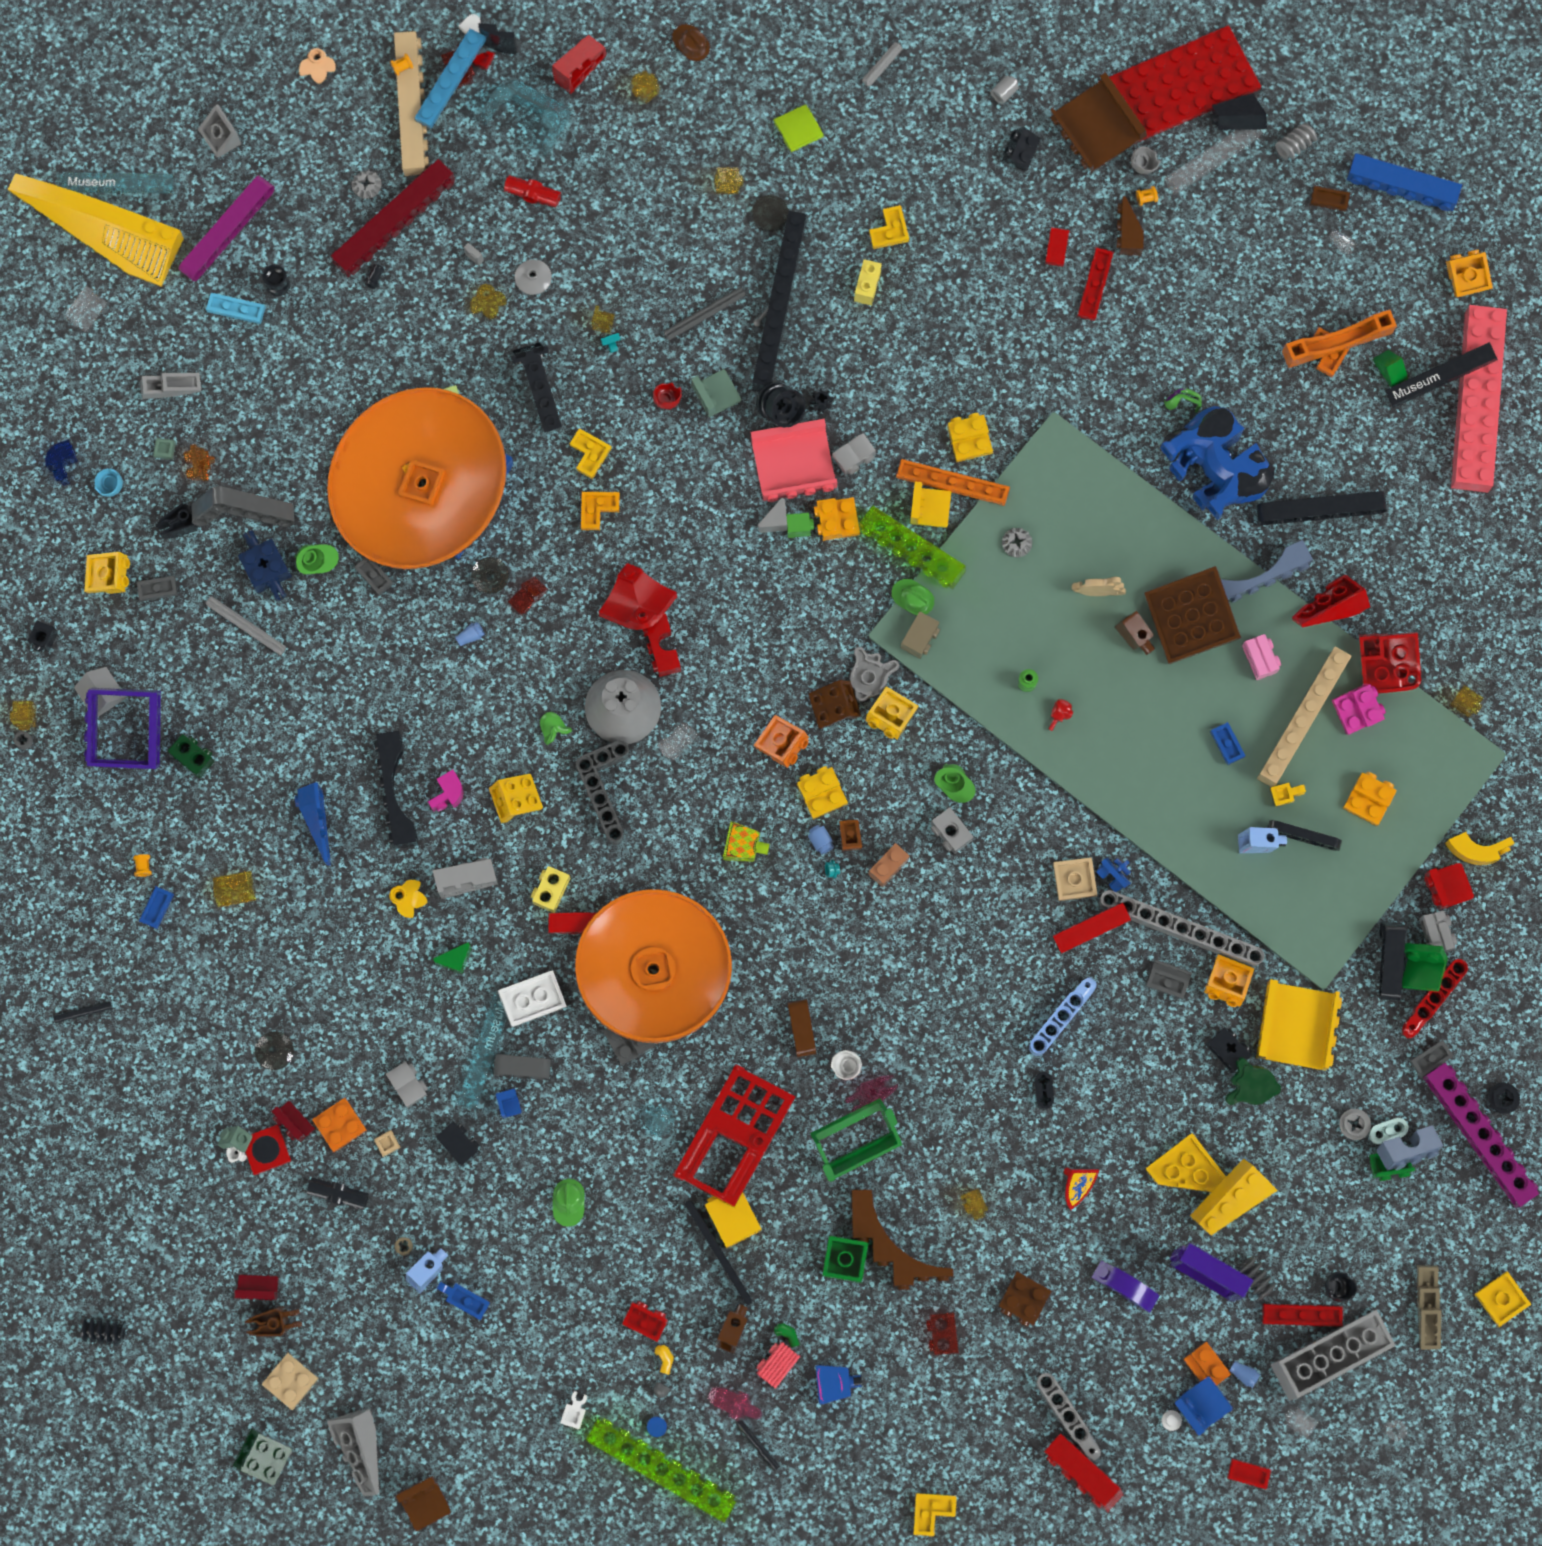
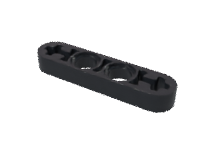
(1306, 835)

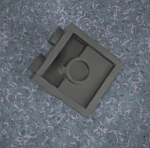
(627, 1049)

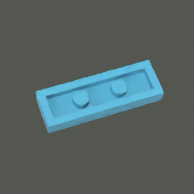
(235, 308)

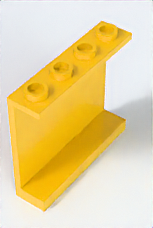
(1298, 1026)

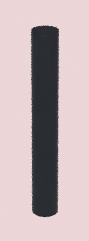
(83, 1012)
(758, 1445)

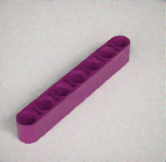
(226, 228)

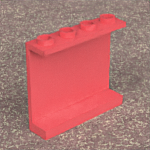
(793, 460)

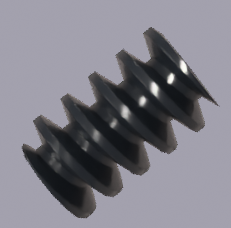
(103, 1332)

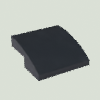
(498, 40)

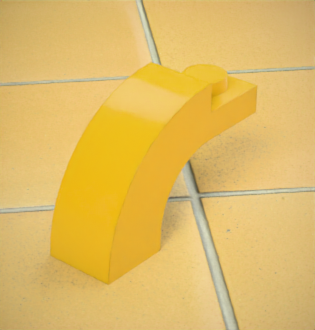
(1475, 854)

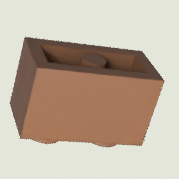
(889, 865)

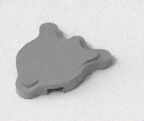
(869, 674)

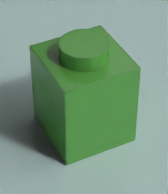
(799, 525)

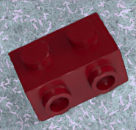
(293, 1120)

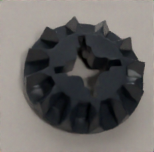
(1511, 1093)

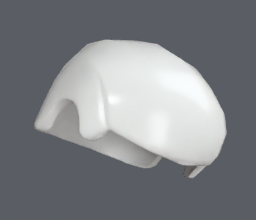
(846, 1065)

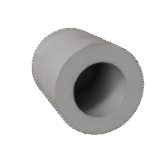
(1004, 89)

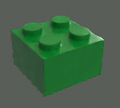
(845, 1259)

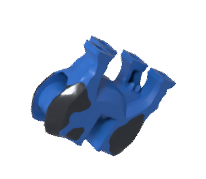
(1206, 444)

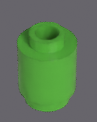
(1028, 686)

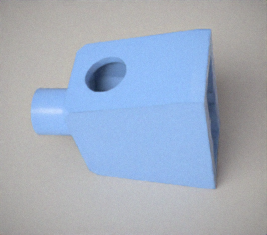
(1260, 840)
(419, 1276)

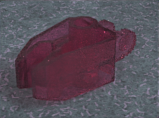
(871, 1091)
(735, 1404)

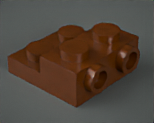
(1024, 1299)

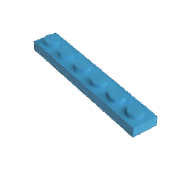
(450, 78)

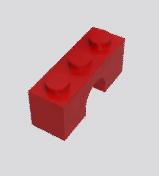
(665, 661)

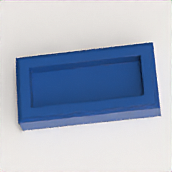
(156, 907)

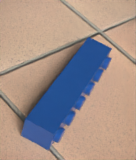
(1404, 182)

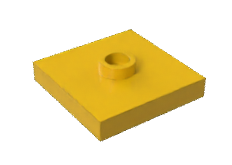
(1502, 1299)

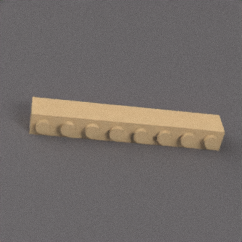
(410, 101)
(1304, 717)

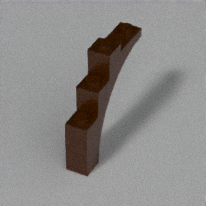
(905, 1268)

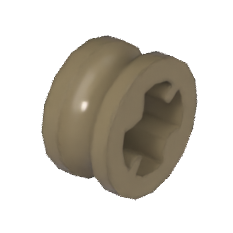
(397, 1247)

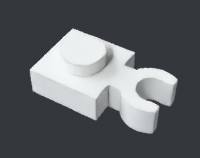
(573, 1414)

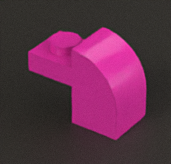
(451, 793)

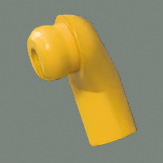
(667, 1358)

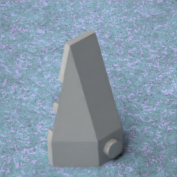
(357, 1439)

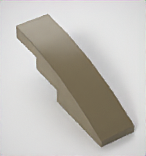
(1428, 1307)

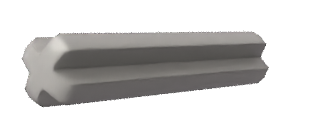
(882, 64)

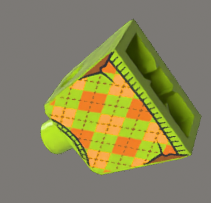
(743, 844)

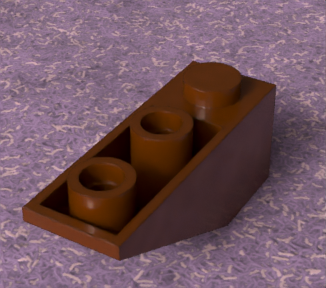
(1131, 232)

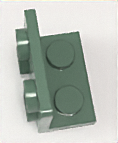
(715, 392)

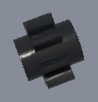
(821, 395)

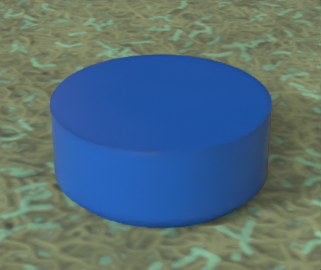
(656, 1426)

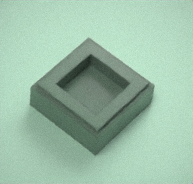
(164, 448)

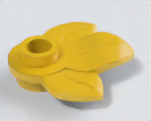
(411, 898)

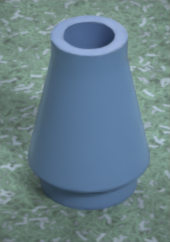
(470, 633)
(1245, 1374)

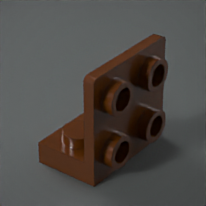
(834, 703)
(424, 1503)

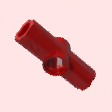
(532, 191)

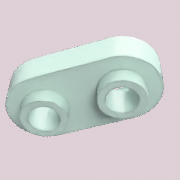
(1387, 1130)

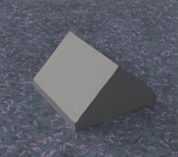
(219, 132)
(99, 679)

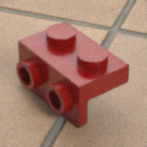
(644, 1321)

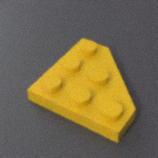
(1187, 1167)

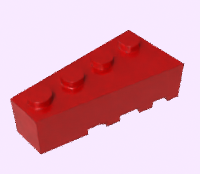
(1083, 1473)

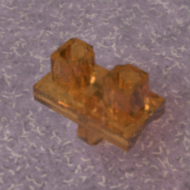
(201, 463)

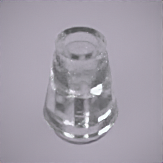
(1343, 242)

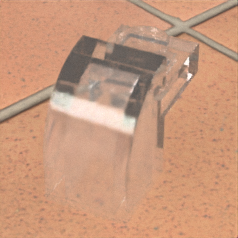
(678, 741)

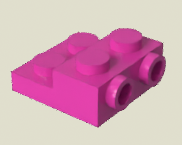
(1359, 708)

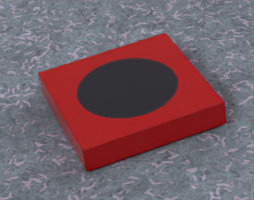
(267, 1150)

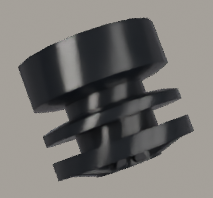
(780, 404)

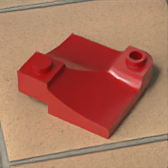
(636, 600)
(1390, 660)

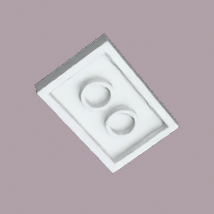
(532, 998)

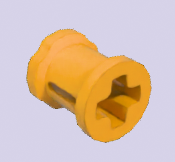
(401, 64)
(1146, 196)
(142, 865)

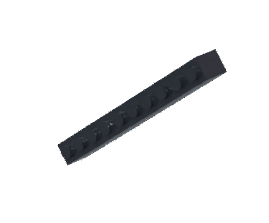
(779, 300)

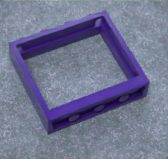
(91, 719)
(1210, 1272)

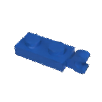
(465, 1300)

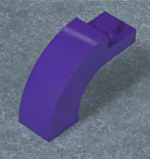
(1126, 1286)

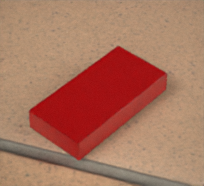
(1057, 247)
(1249, 1474)

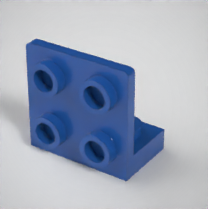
(1203, 1405)

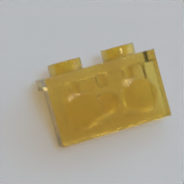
(234, 889)

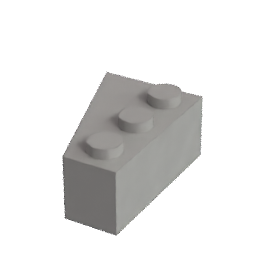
(465, 878)

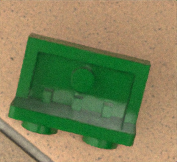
(1379, 1170)

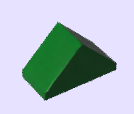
(1391, 367)
(454, 959)

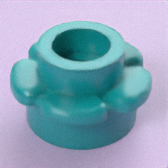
(832, 869)

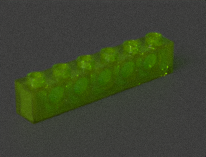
(876, 518)

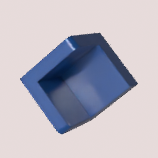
(508, 1103)

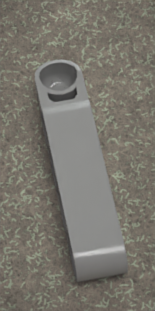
(1085, 1443)

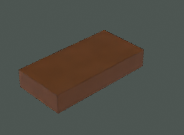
(1330, 198)

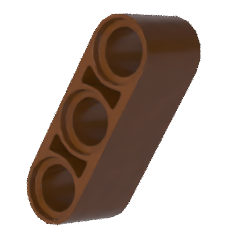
(802, 1028)

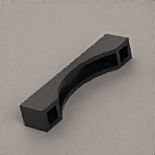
(390, 750)

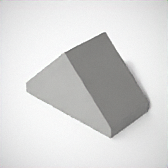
(775, 519)

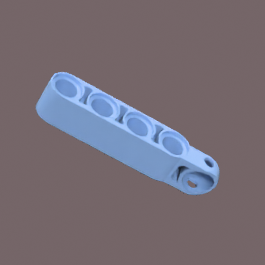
(1082, 994)

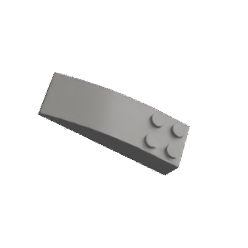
(1332, 1355)

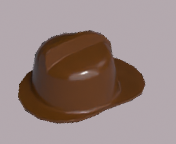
(691, 42)

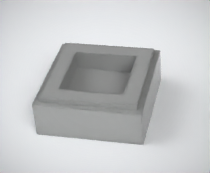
(473, 254)

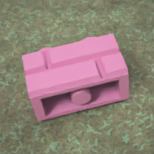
(1261, 656)

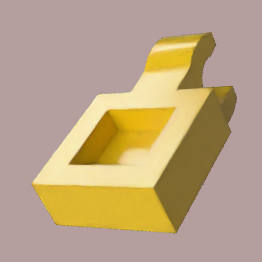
(1284, 794)

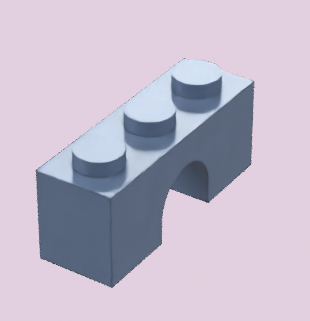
(1396, 1154)

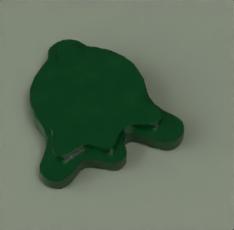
(1253, 1084)

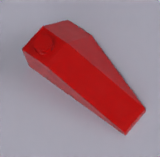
(1339, 601)

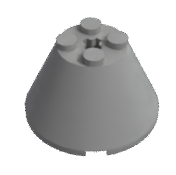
(623, 706)

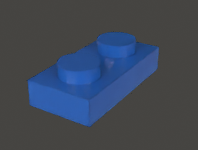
(1227, 743)

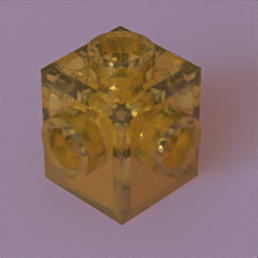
(645, 86)
(727, 180)

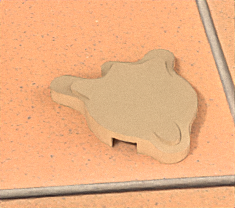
(1100, 587)

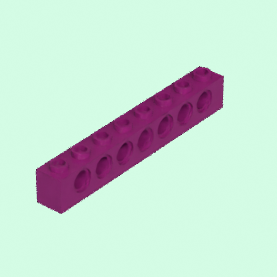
(1481, 1146)

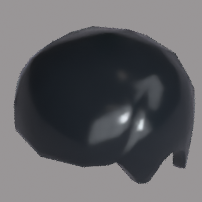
(1340, 1287)

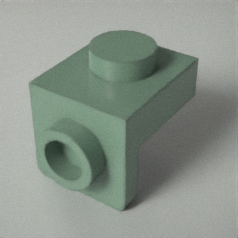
(235, 1137)

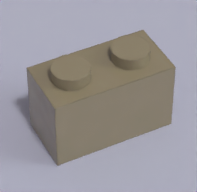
(920, 634)

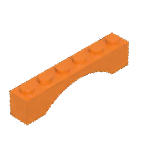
(1359, 333)

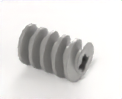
(1295, 141)

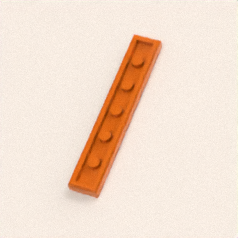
(953, 482)

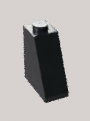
(1239, 114)

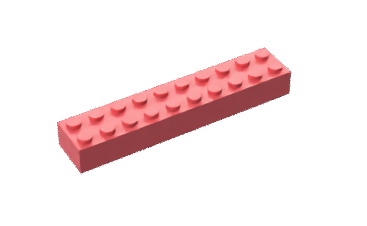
(1479, 403)

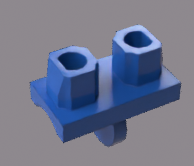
(1120, 880)

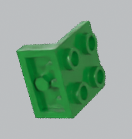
(1424, 967)

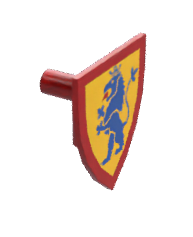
(1078, 1185)

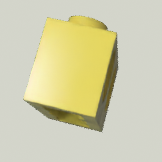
(867, 282)
(555, 890)

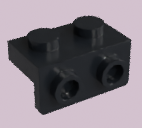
(1021, 148)

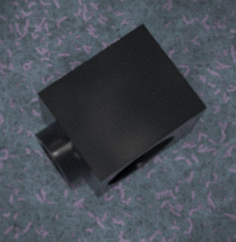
(40, 629)

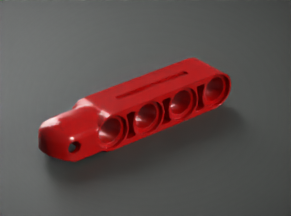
(1415, 1022)

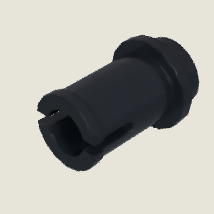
(374, 276)

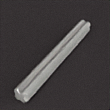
(245, 625)

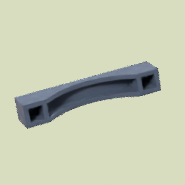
(1294, 558)

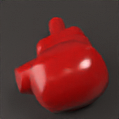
(1061, 710)

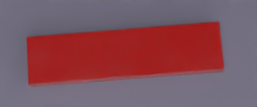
(1095, 284)
(1092, 927)
(1302, 1315)

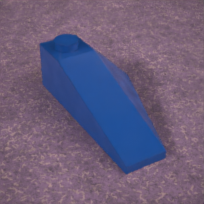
(311, 804)

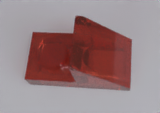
(528, 595)

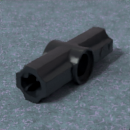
(337, 1193)

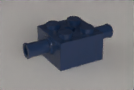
(253, 564)

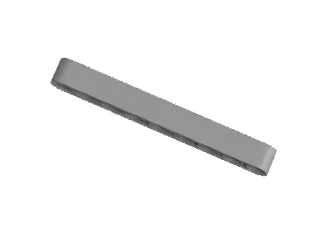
(1191, 928)

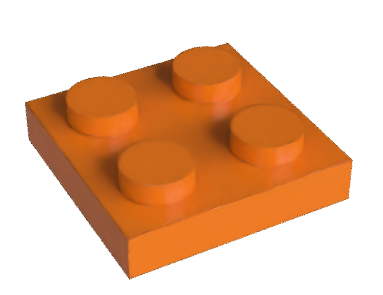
(339, 1124)

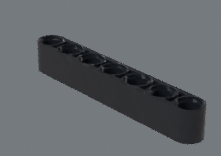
(1321, 508)

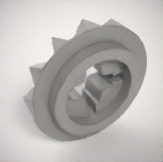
(371, 190)
(1012, 549)
(1363, 1121)

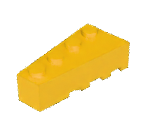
(1232, 1197)

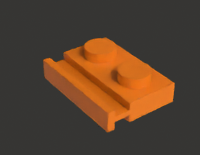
(1206, 1363)

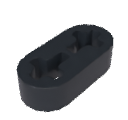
(1048, 1089)

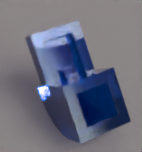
(58, 458)

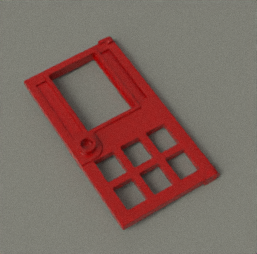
(737, 1131)

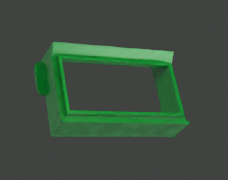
(865, 1153)

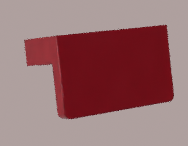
(257, 1287)

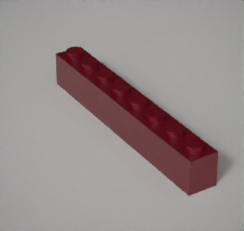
(393, 218)

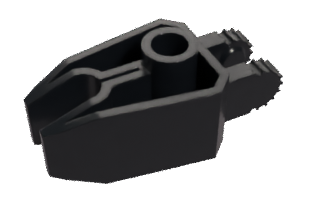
(179, 522)

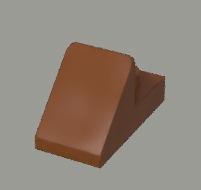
(850, 835)

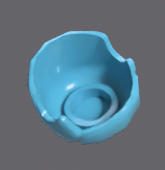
(108, 482)

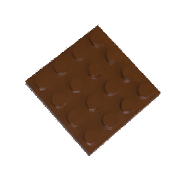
(1192, 615)

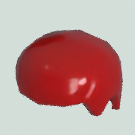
(667, 396)

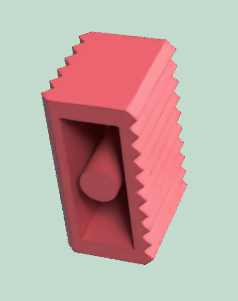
(778, 1364)

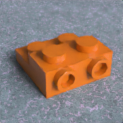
(782, 741)

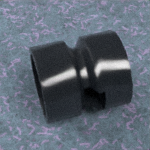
(276, 280)

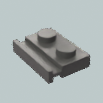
(1168, 979)

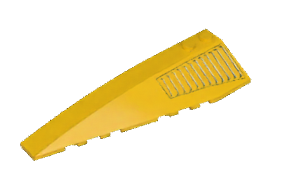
(123, 237)

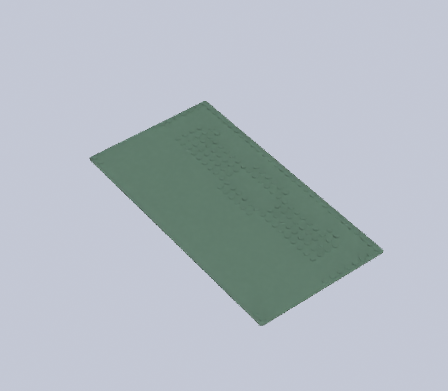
(1143, 726)

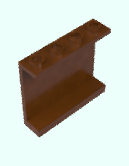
(1098, 124)

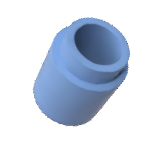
(820, 839)

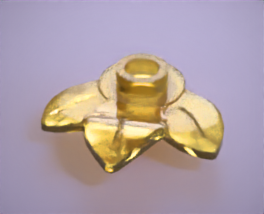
(487, 304)

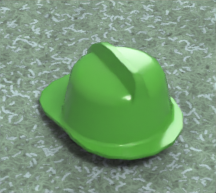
(316, 558)
(912, 596)
(955, 783)
(568, 1202)

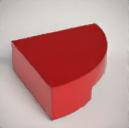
(484, 60)

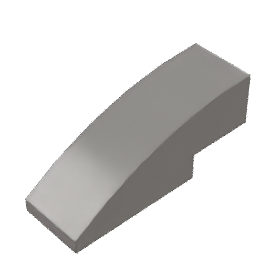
(169, 385)

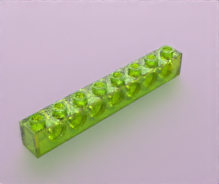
(597, 1438)

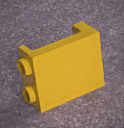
(733, 1222)

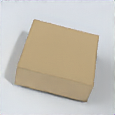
(387, 1143)

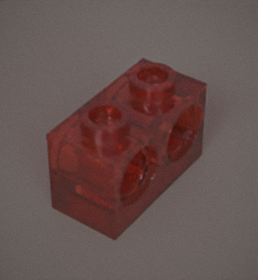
(948, 1334)

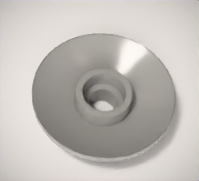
(536, 284)

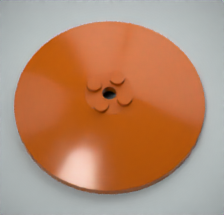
(662, 932)

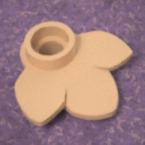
(317, 68)

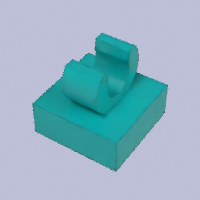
(611, 341)

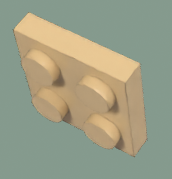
(1075, 879)
(290, 1381)

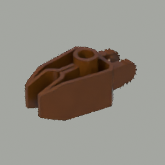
(274, 1322)

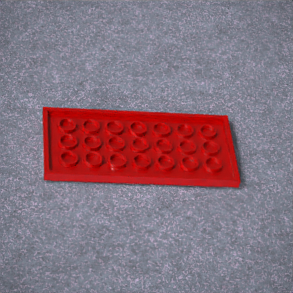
(1186, 81)

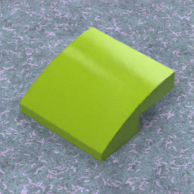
(798, 128)

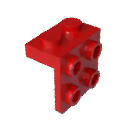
(1448, 886)

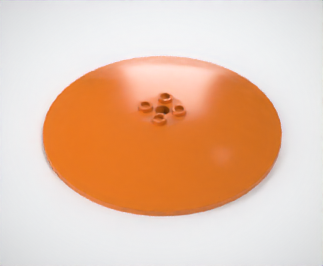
(385, 510)

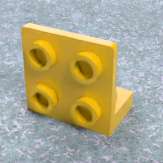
(930, 507)
(515, 797)

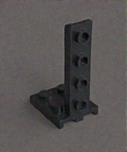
(538, 382)

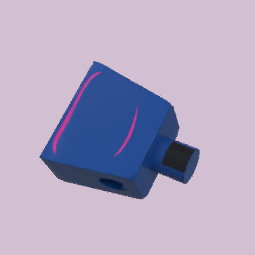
(835, 1383)

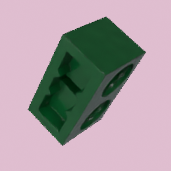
(188, 759)

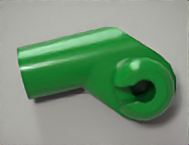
(788, 1332)

